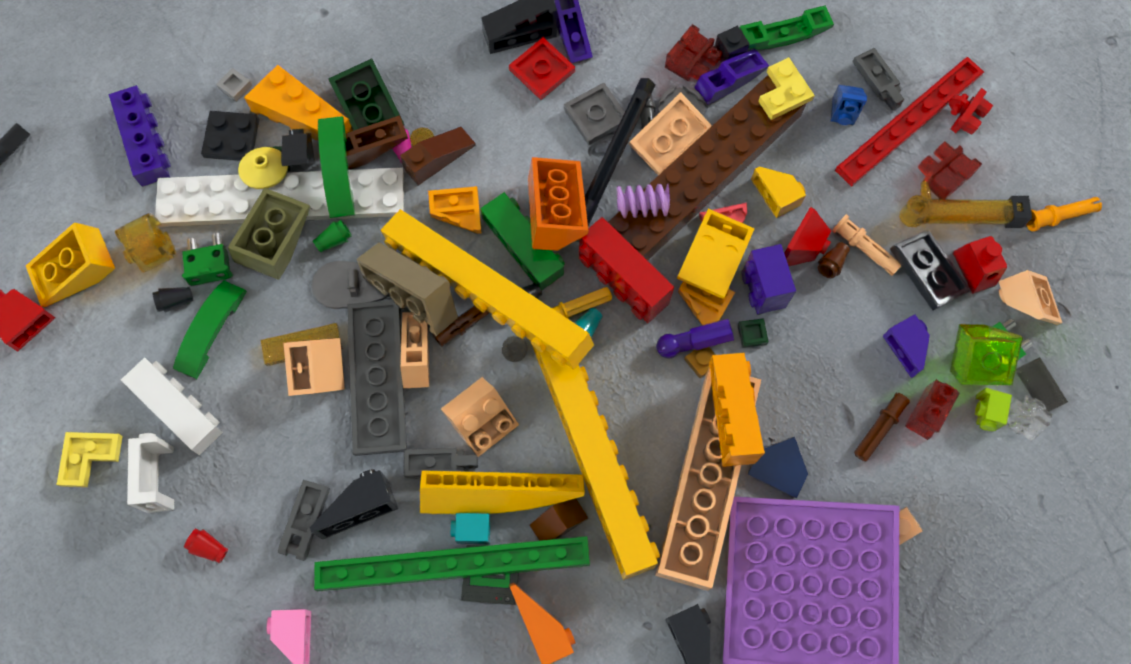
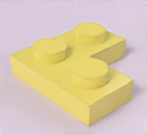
(790, 91)
(80, 451)

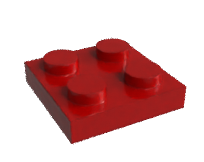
(542, 68)

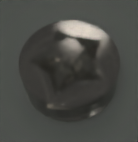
(514, 348)

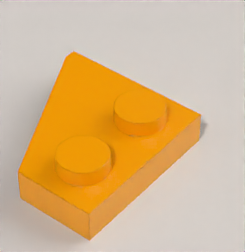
(456, 207)
(704, 305)

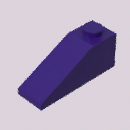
(572, 30)

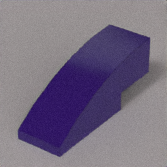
(730, 76)

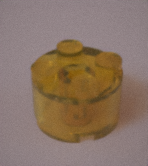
(145, 242)

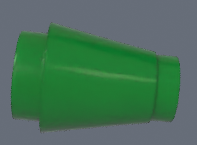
(334, 235)

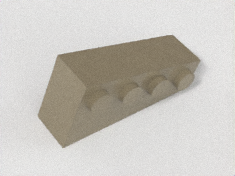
(410, 286)

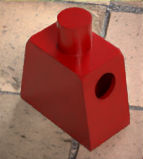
(981, 263)
(20, 319)

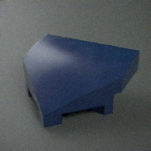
(781, 467)

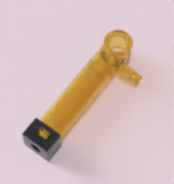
(1011, 212)

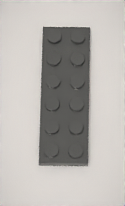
(376, 378)

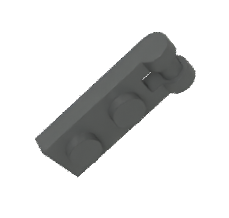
(304, 513)

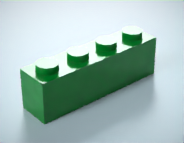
(514, 233)

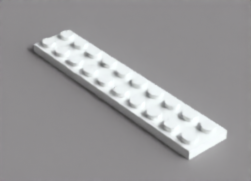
(229, 200)

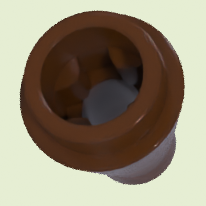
(833, 261)

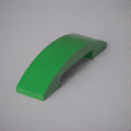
(788, 31)
(335, 167)
(205, 327)

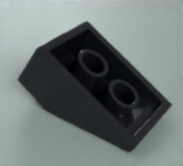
(358, 503)

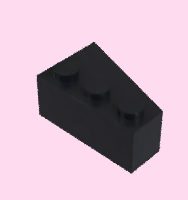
(520, 24)

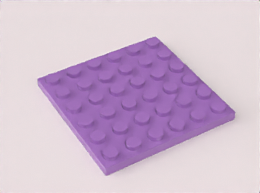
(812, 583)

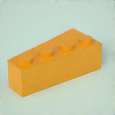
(290, 103)

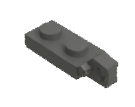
(879, 77)
(436, 460)

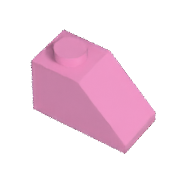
(291, 633)

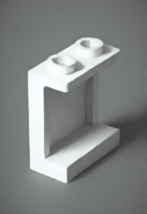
(143, 473)

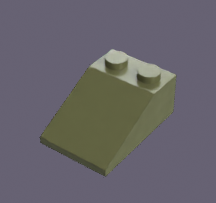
(269, 233)

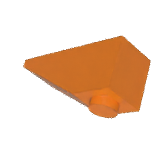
(546, 632)

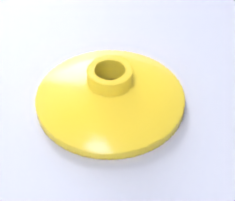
(265, 174)

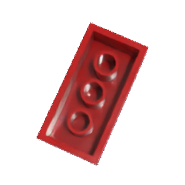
(625, 270)

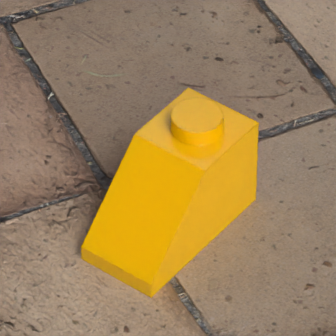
(778, 190)

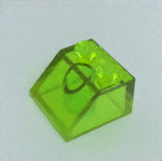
(985, 355)

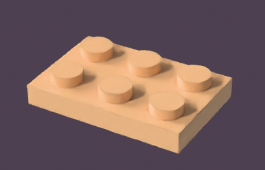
(669, 134)

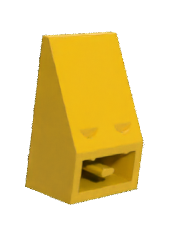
(715, 253)

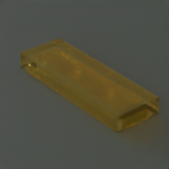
(274, 348)

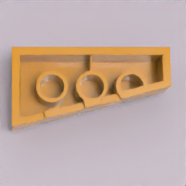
(735, 410)

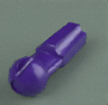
(697, 338)

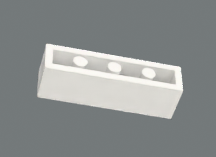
(168, 402)

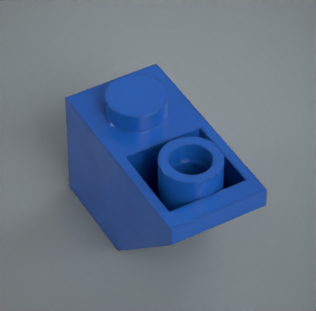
(847, 104)

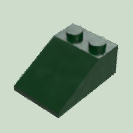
(363, 95)

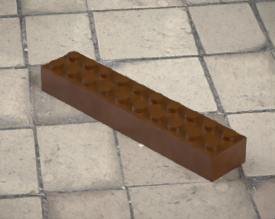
(707, 169)

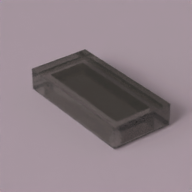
(1041, 384)

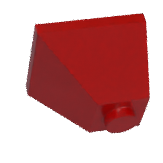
(808, 240)

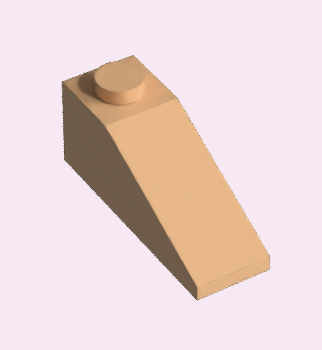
(414, 352)

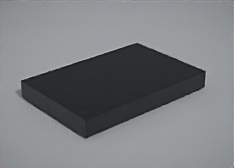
(930, 269)

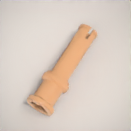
(857, 237)

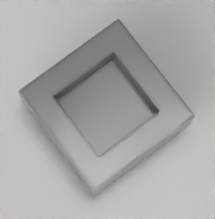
(234, 84)

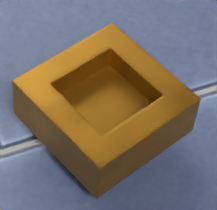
(699, 360)

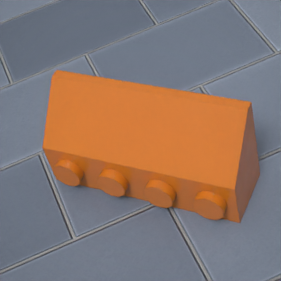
(556, 203)

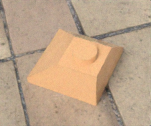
(1031, 295)

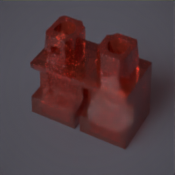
(689, 54)
(951, 172)
(932, 409)

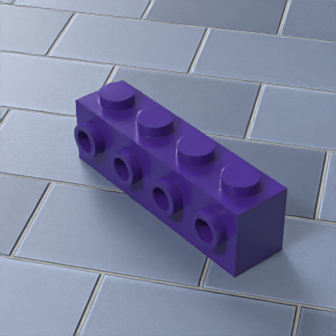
(139, 135)

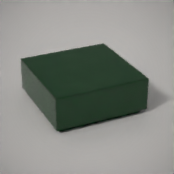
(753, 333)

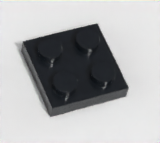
(229, 135)

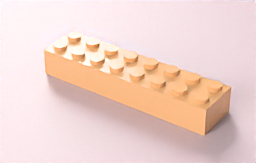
(700, 502)

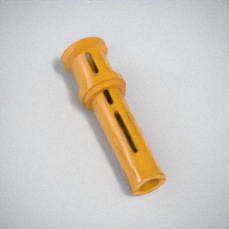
(1053, 215)

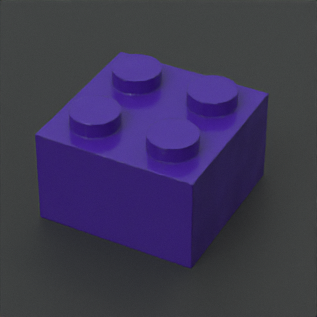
(768, 279)

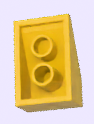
(70, 264)

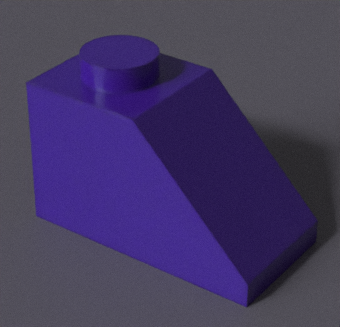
(909, 343)

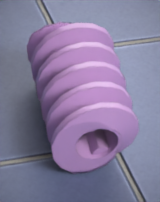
(643, 201)

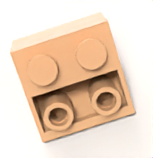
(314, 366)
(480, 416)

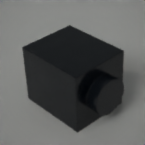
(731, 43)

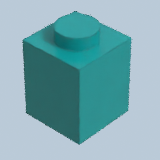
(471, 528)

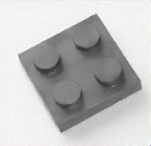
(595, 113)

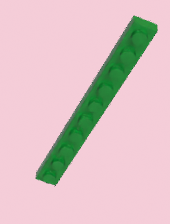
(451, 563)

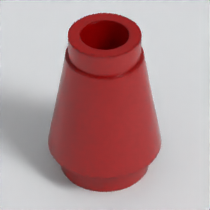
(205, 546)

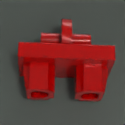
(966, 120)

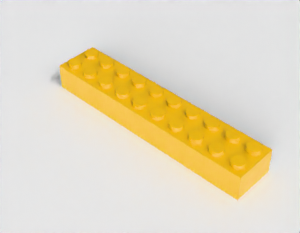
(599, 467)

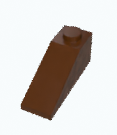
(373, 141)
(435, 153)

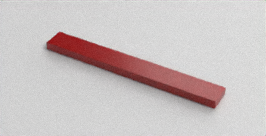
(908, 121)

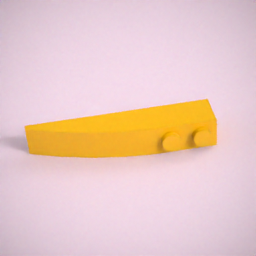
(494, 491)

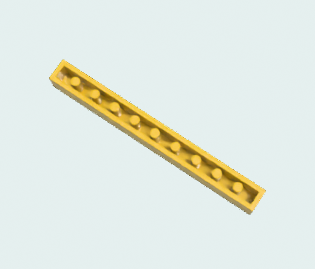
(489, 290)

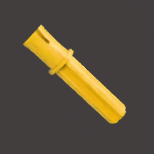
(584, 302)

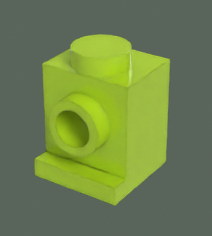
(992, 409)

